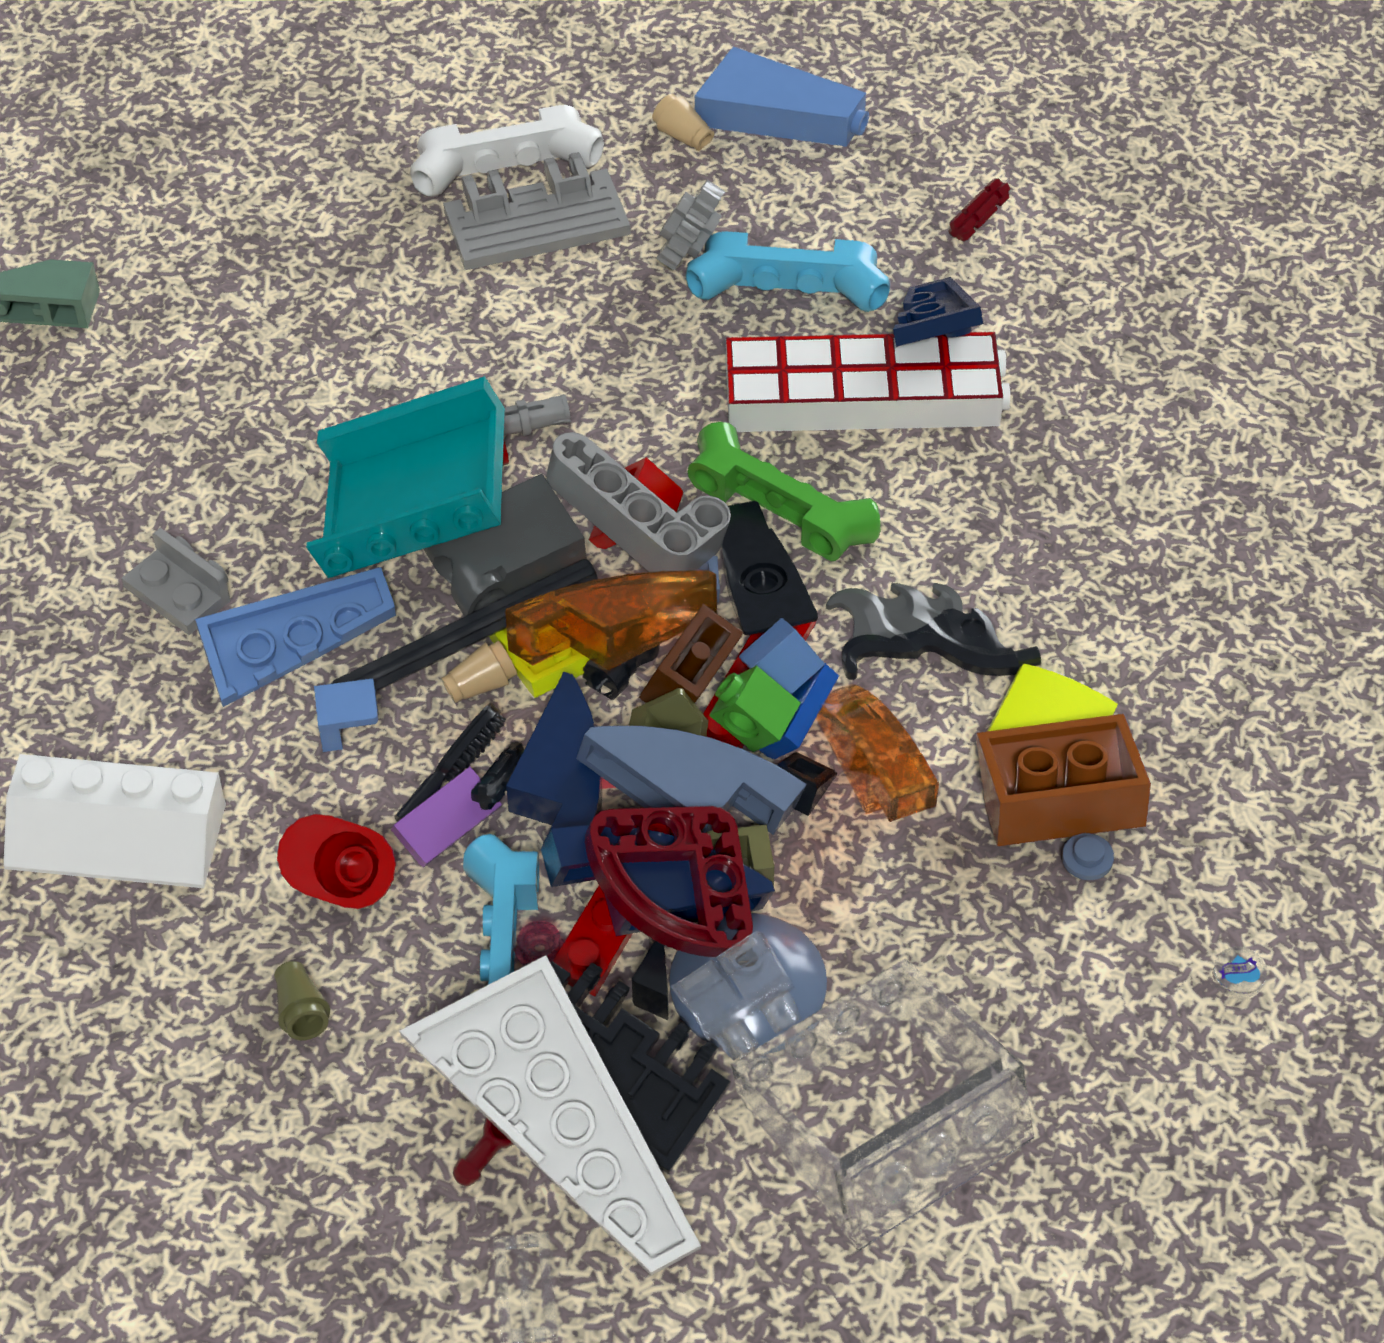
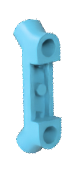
(846, 270)
(514, 885)

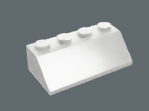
(112, 820)

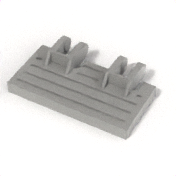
(533, 222)

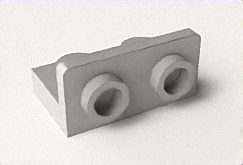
(178, 582)

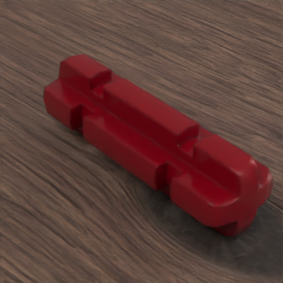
(979, 209)

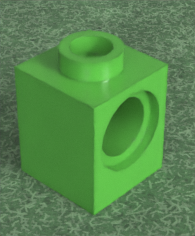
(754, 708)

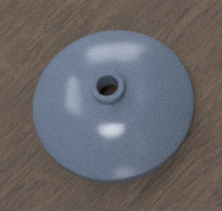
(796, 955)

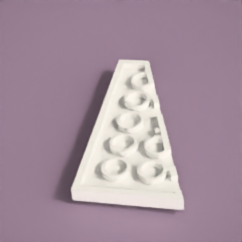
(543, 1084)

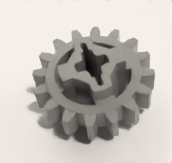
(690, 225)

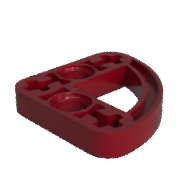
(688, 846)

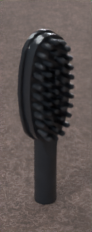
(459, 756)

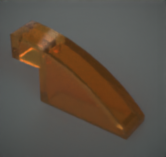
(609, 616)
(877, 754)

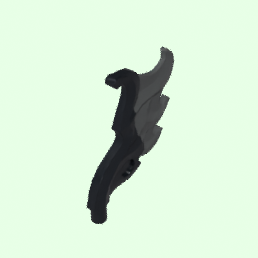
(921, 624)

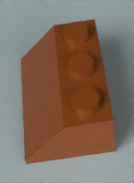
(1062, 779)

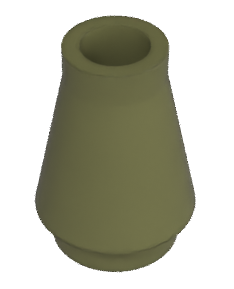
(301, 1006)

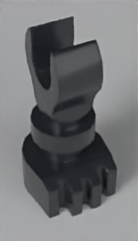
(618, 677)

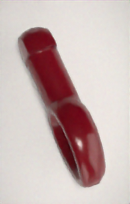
(469, 1169)

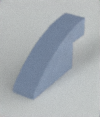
(690, 771)

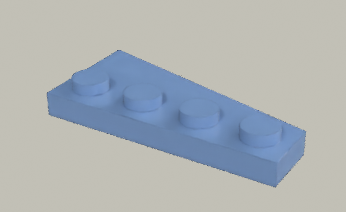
(280, 634)

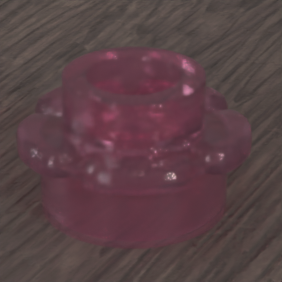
(536, 934)

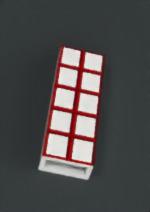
(864, 382)

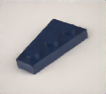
(936, 310)

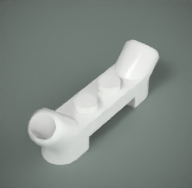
(502, 148)

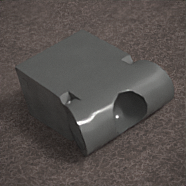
(528, 546)

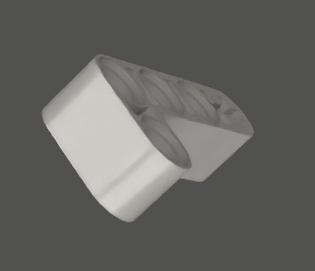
(633, 513)

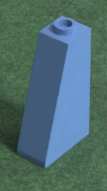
(779, 101)

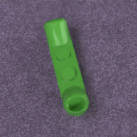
(825, 523)

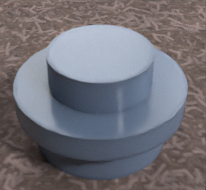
(1088, 856)

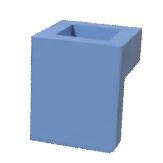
(783, 656)
(344, 707)

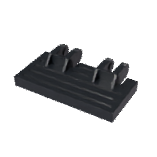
(660, 1101)

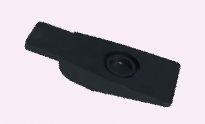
(761, 574)

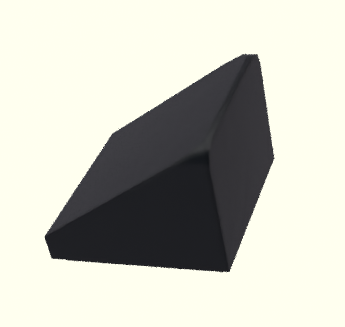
(814, 774)
(650, 983)

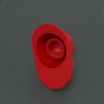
(336, 861)

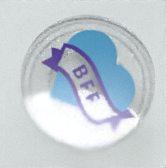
(1239, 973)

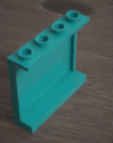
(411, 477)

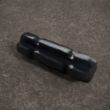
(494, 782)

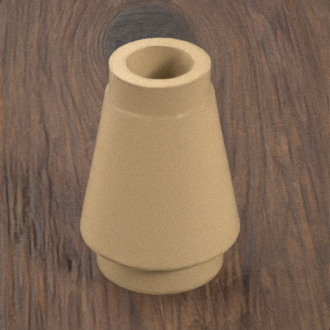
(682, 122)
(480, 672)

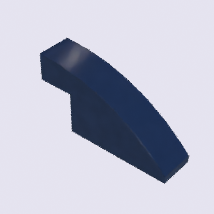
(548, 777)
(663, 882)

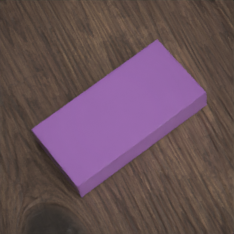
(442, 819)

